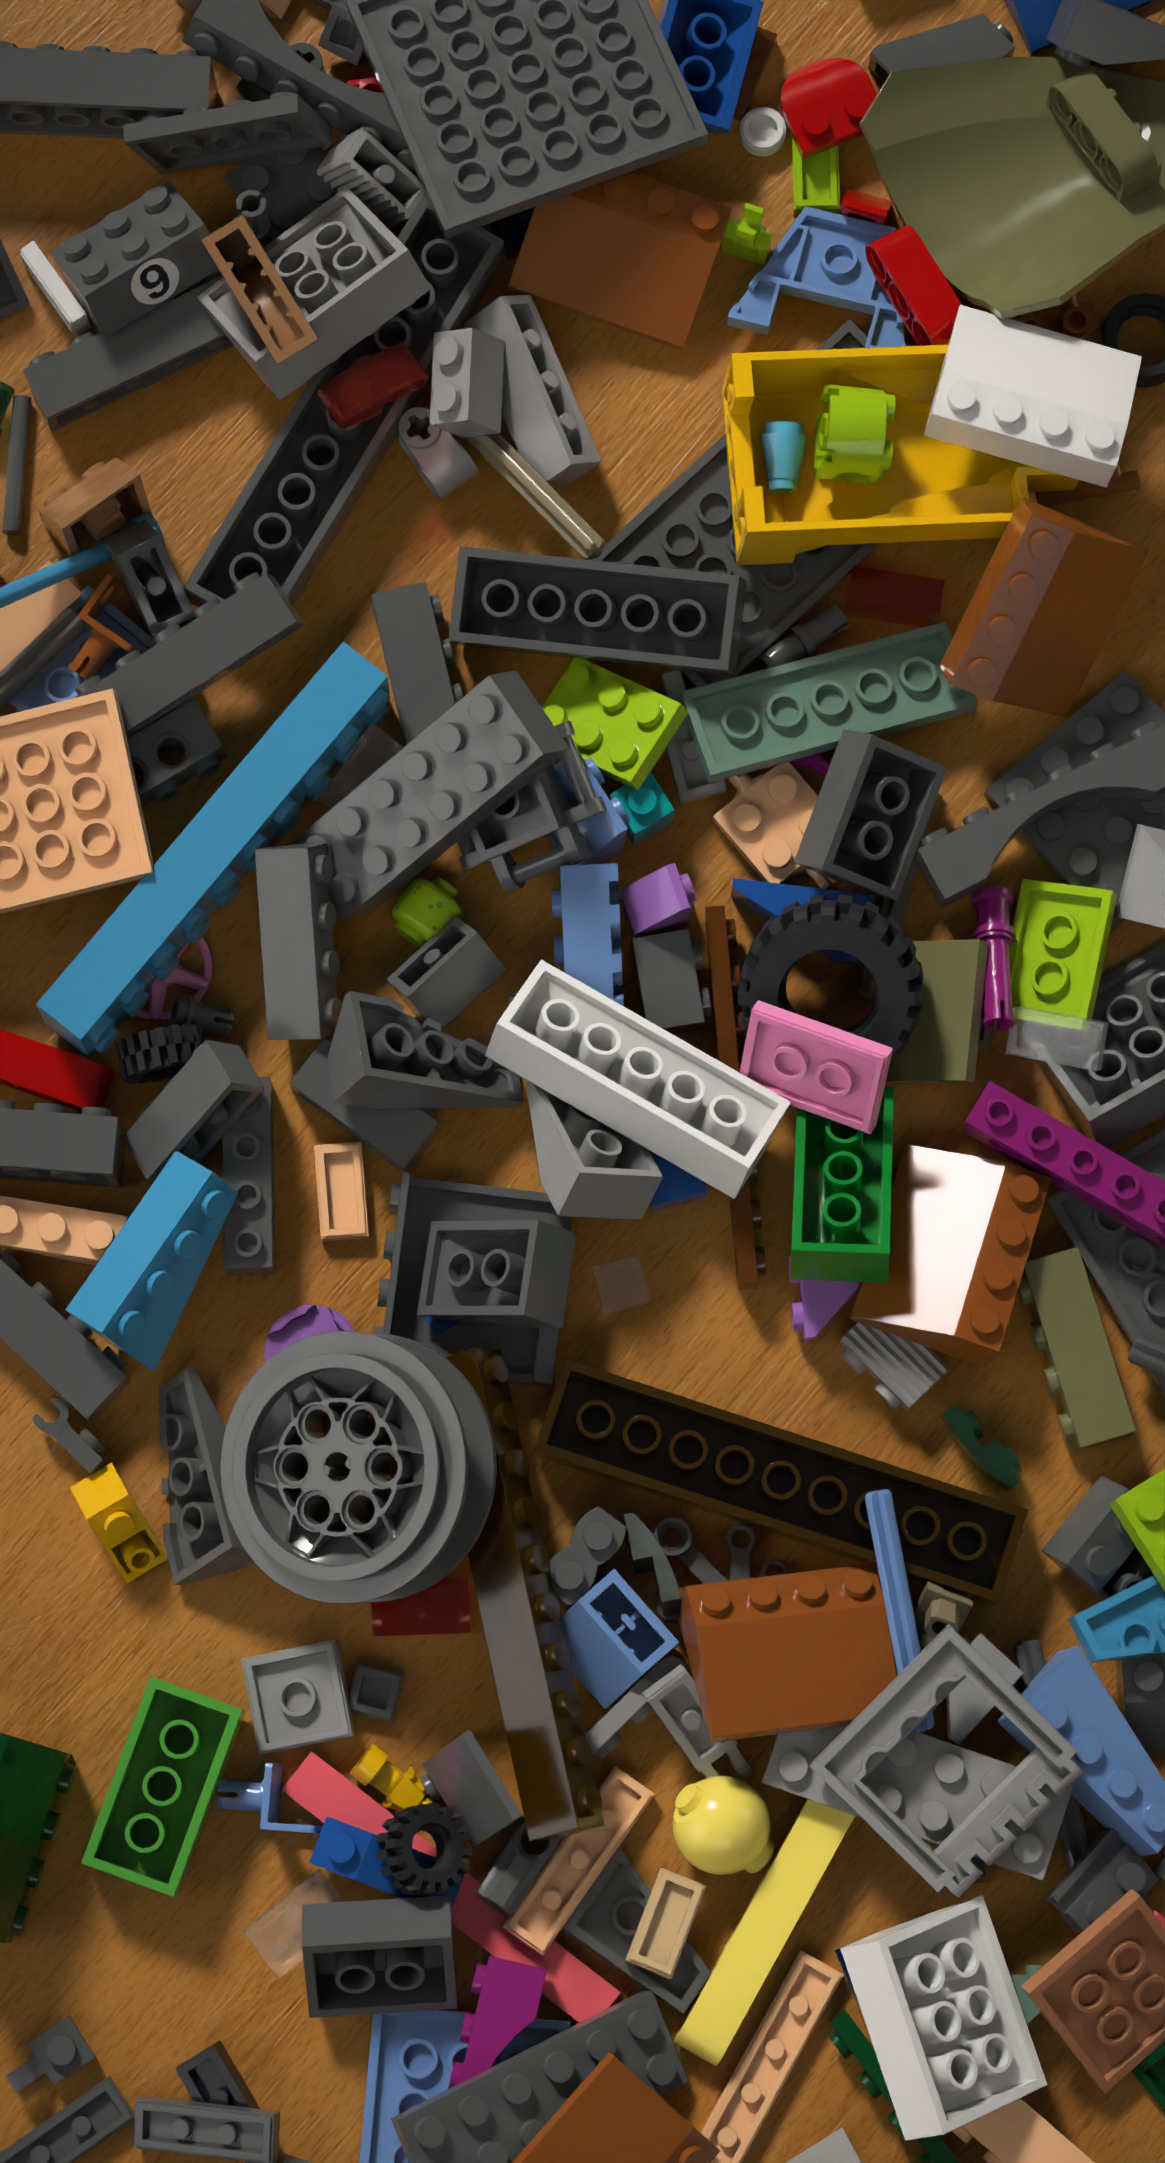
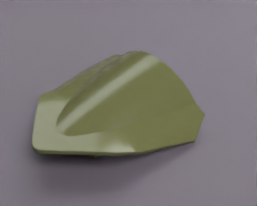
(1022, 172)

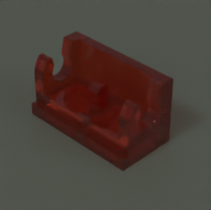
(433, 1611)

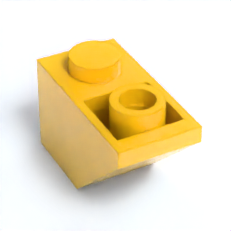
(119, 1522)

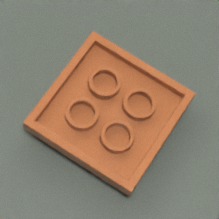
(1107, 1991)

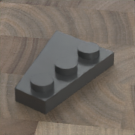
(608, 1921)

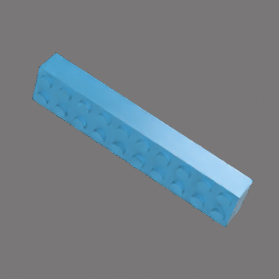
(215, 852)

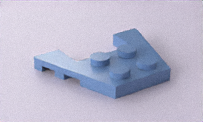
(825, 263)

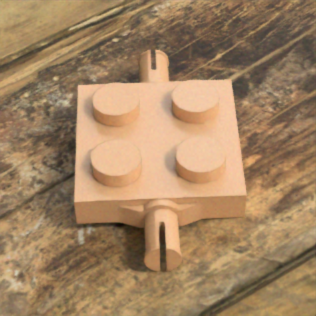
(770, 821)

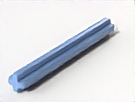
(894, 1583)

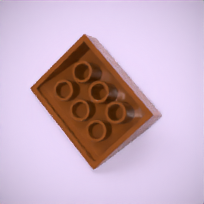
(624, 255)
(1041, 610)
(954, 1252)
(787, 1650)
(617, 2121)

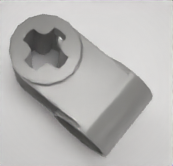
(439, 458)

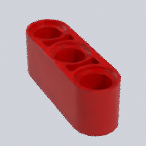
(914, 285)
(52, 1073)

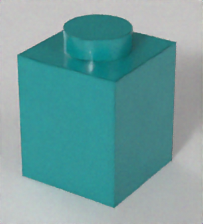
(646, 808)

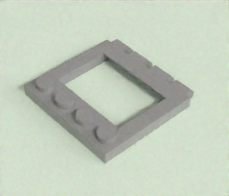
(898, 1712)

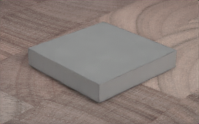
(298, 1697)

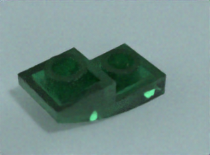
(991, 1460)

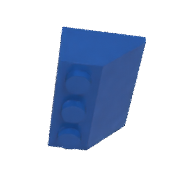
(712, 51)

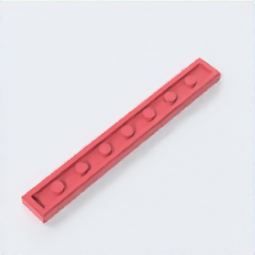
(567, 1980)

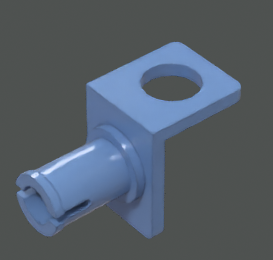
(261, 1798)

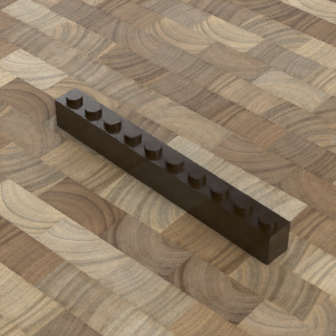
(526, 1631)

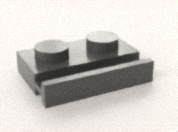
(1100, 1880)

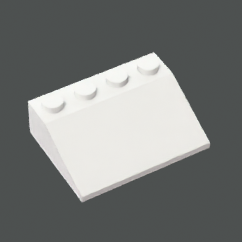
(1034, 396)
(944, 2018)

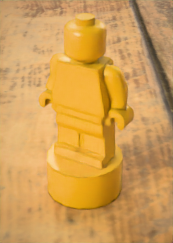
(400, 1788)

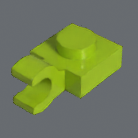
(748, 237)

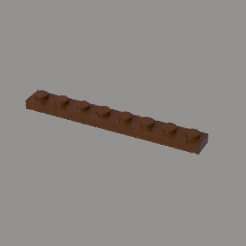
(729, 1029)

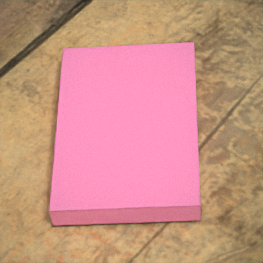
(816, 1066)

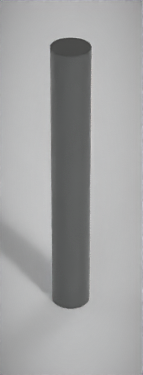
(16, 465)

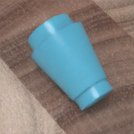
(783, 454)

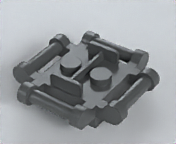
(531, 815)

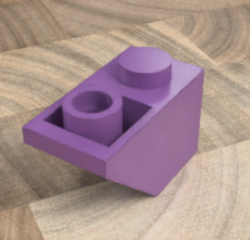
(658, 902)
(818, 1304)

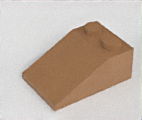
(95, 506)

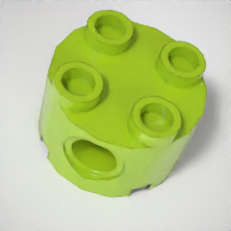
(853, 433)

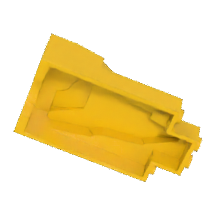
(926, 494)

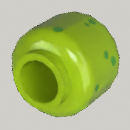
(425, 909)

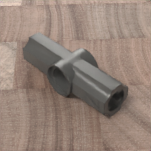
(513, 1873)

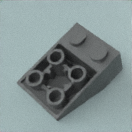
(1095, 1545)

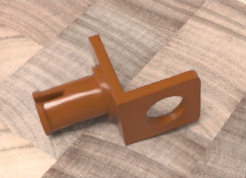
(102, 640)

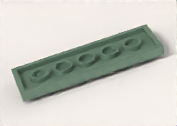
(810, 701)

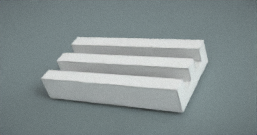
(54, 289)

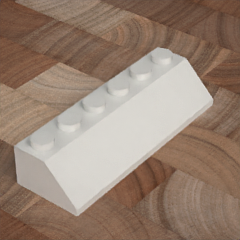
(637, 1078)

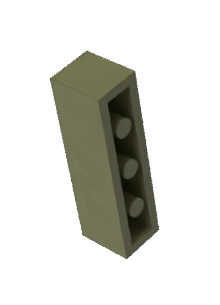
(1075, 1349)

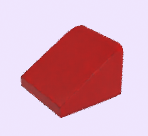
(865, 207)

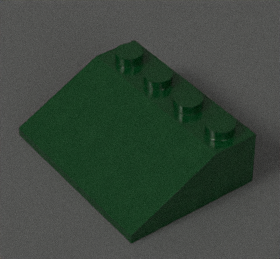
(28, 1795)

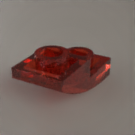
(371, 383)

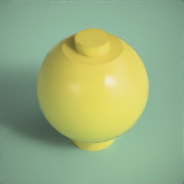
(722, 1826)

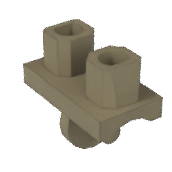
(937, 1609)

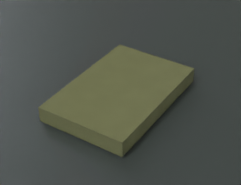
(949, 1020)

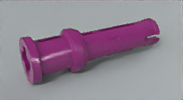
(994, 927)

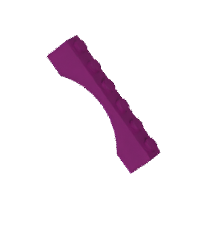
(505, 2006)

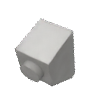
(966, 1703)

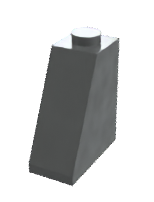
(949, 44)

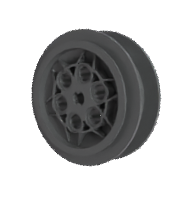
(421, 1517)

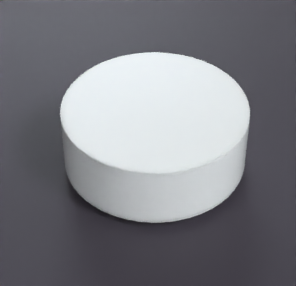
(762, 131)

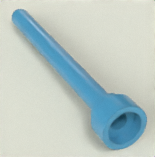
(65, 568)

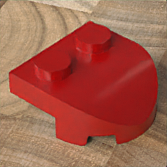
(825, 104)

